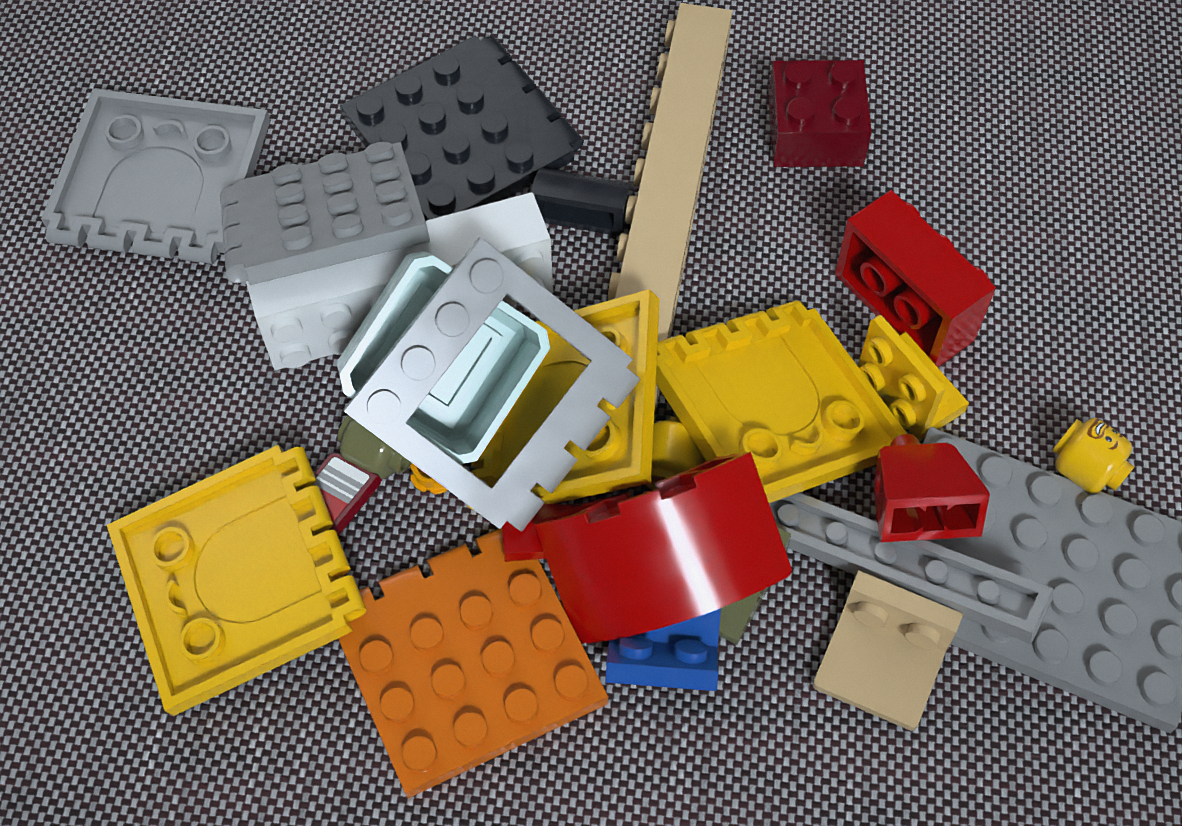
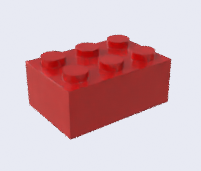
(913, 277)

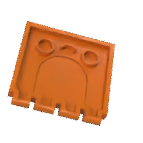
(467, 662)

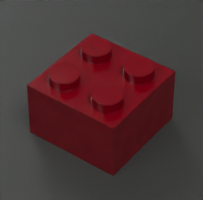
(819, 113)

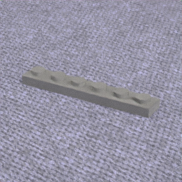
(922, 567)

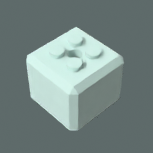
(480, 383)

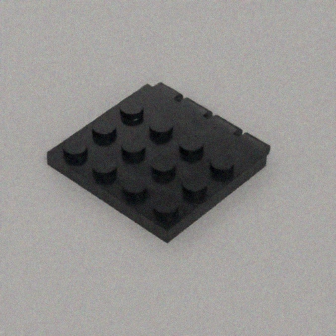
(466, 126)

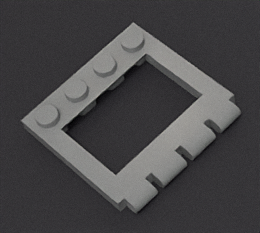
(437, 340)

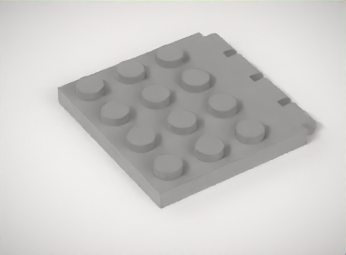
(152, 174)
(320, 214)

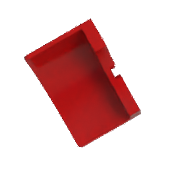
(665, 552)

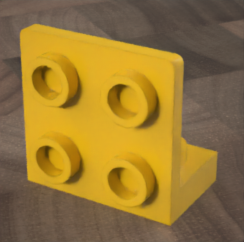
(908, 380)

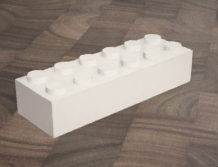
(324, 307)

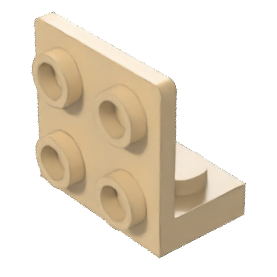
(886, 650)

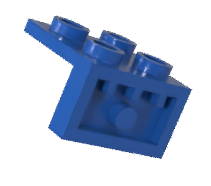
(669, 656)

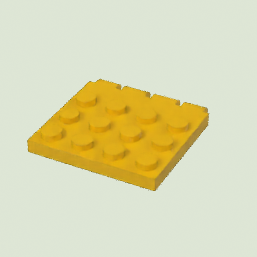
(777, 390)
(624, 447)
(235, 576)

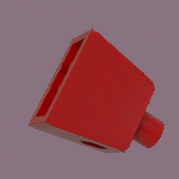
(927, 492)

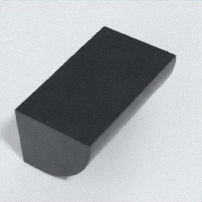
(582, 201)

